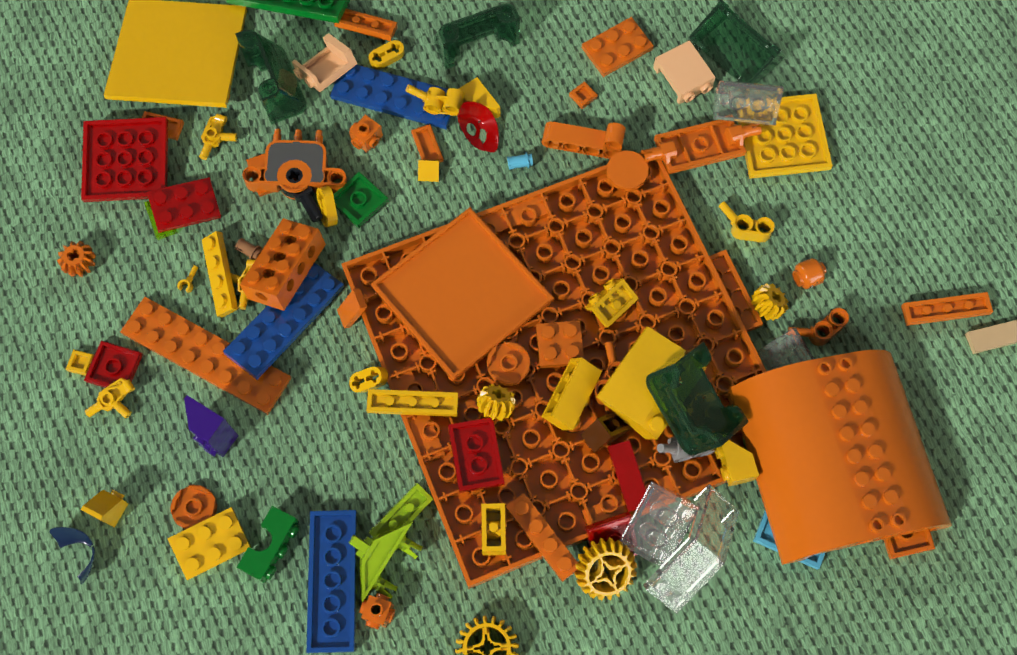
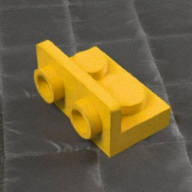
(611, 301)

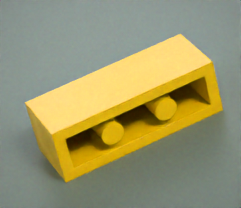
(572, 394)

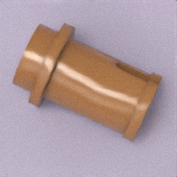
(248, 249)

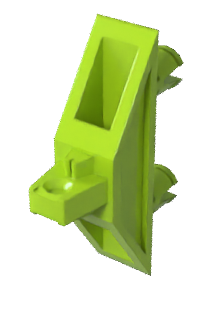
(375, 555)

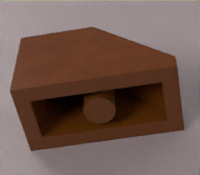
(604, 431)

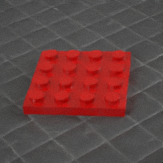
(124, 158)

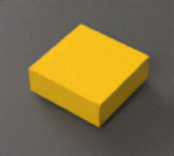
(428, 170)
(79, 362)

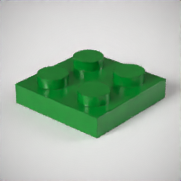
(359, 200)

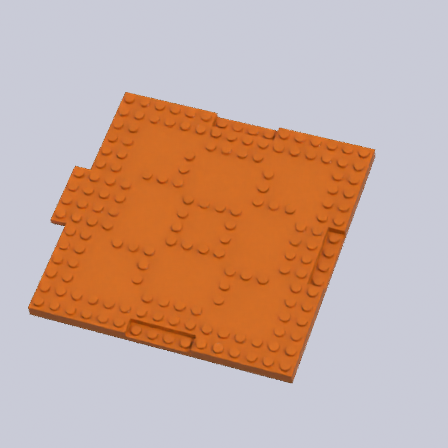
(573, 243)

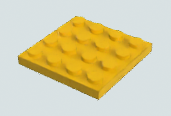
(791, 145)

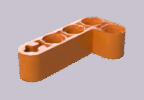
(584, 139)

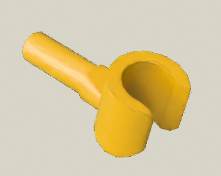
(188, 280)

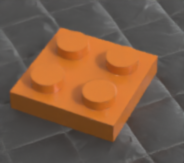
(559, 343)

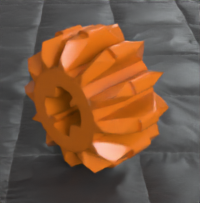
(76, 258)

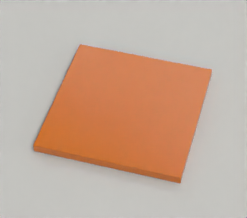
(462, 293)

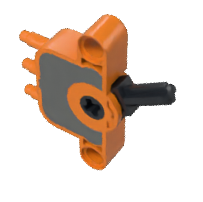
(295, 159)

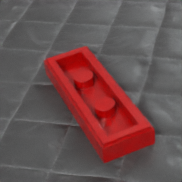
(627, 474)

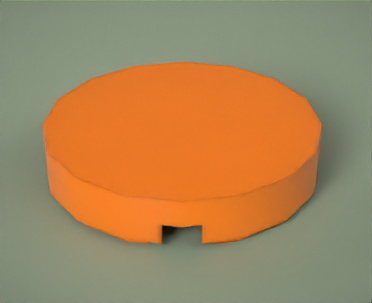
(627, 170)
(508, 363)
(193, 506)

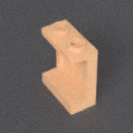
(326, 65)
(685, 71)

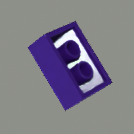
(209, 428)

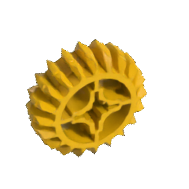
(621, 565)
(485, 632)

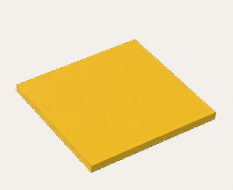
(176, 53)

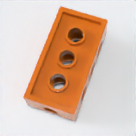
(283, 264)

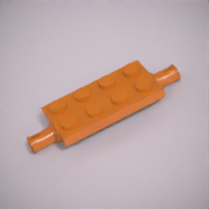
(700, 145)

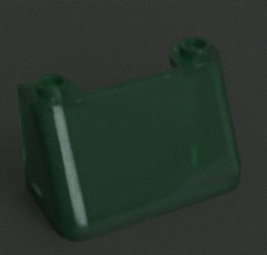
(500, 20)
(735, 45)
(281, 92)
(692, 404)

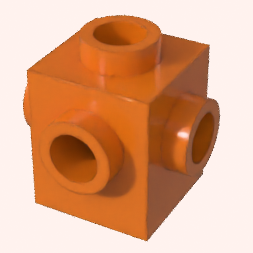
(365, 133)
(383, 617)

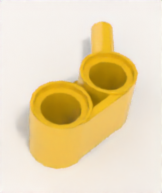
(438, 101)
(752, 230)

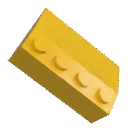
(627, 388)

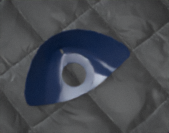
(67, 536)

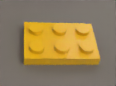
(209, 543)

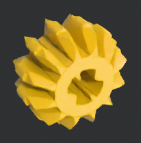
(769, 302)
(496, 402)

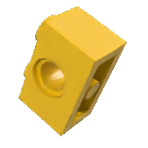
(493, 529)

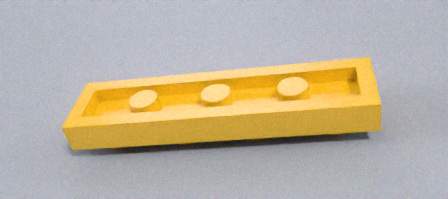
(219, 274)
(412, 402)

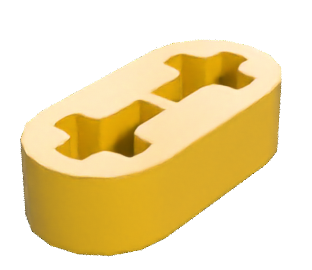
(386, 54)
(327, 206)
(367, 375)

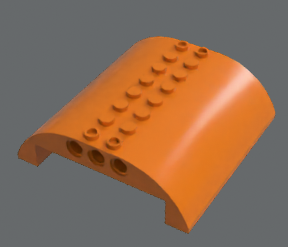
(838, 454)

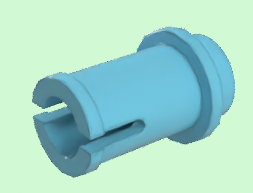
(520, 161)

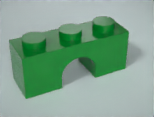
(262, 563)

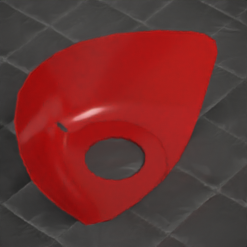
(472, 113)

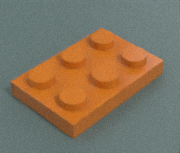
(617, 46)

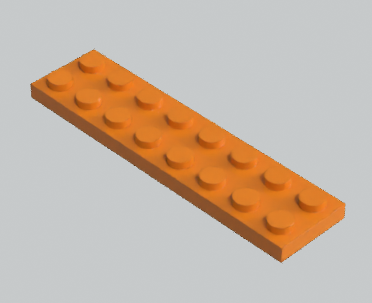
(201, 354)

